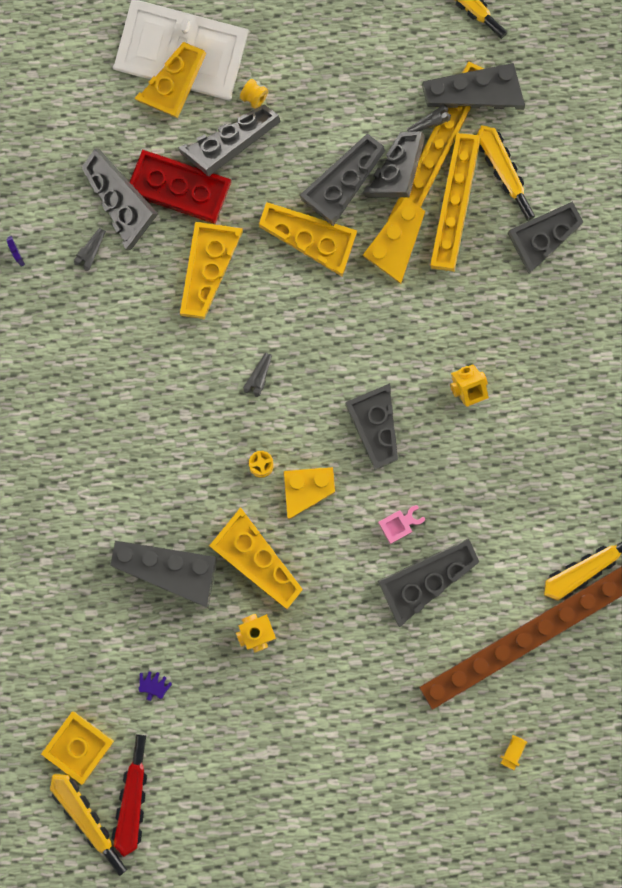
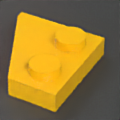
(307, 488)

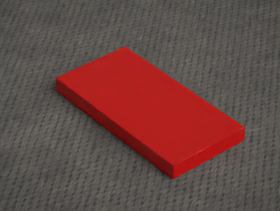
(180, 186)

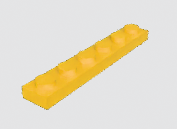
(455, 202)

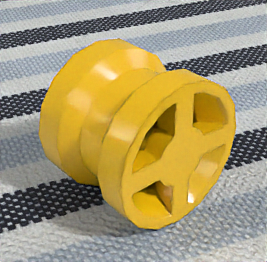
(253, 93)
(259, 460)

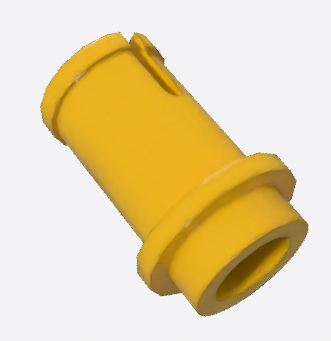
(513, 753)

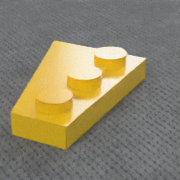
(173, 83)
(396, 240)

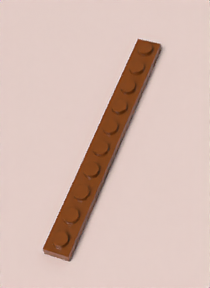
(523, 639)

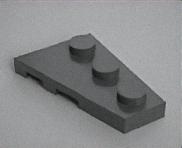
(399, 169)
(375, 425)

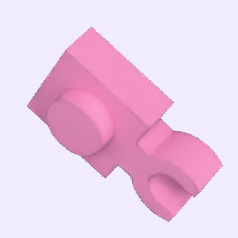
(398, 526)

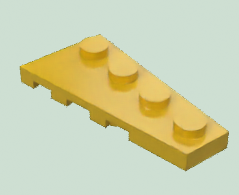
(310, 236)
(208, 260)
(252, 556)

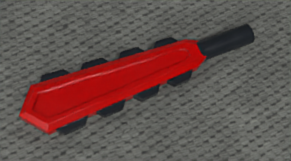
(130, 815)

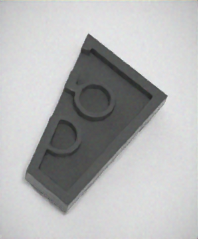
(544, 234)

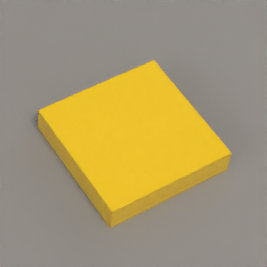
(77, 747)

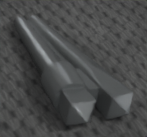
(435, 118)
(89, 251)
(258, 377)

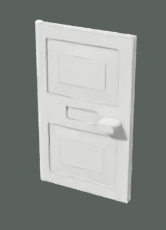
(156, 33)

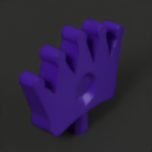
(15, 251)
(152, 686)

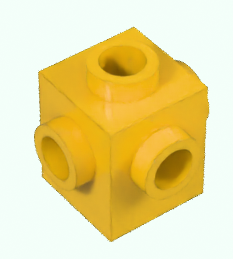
(469, 385)
(266, 632)

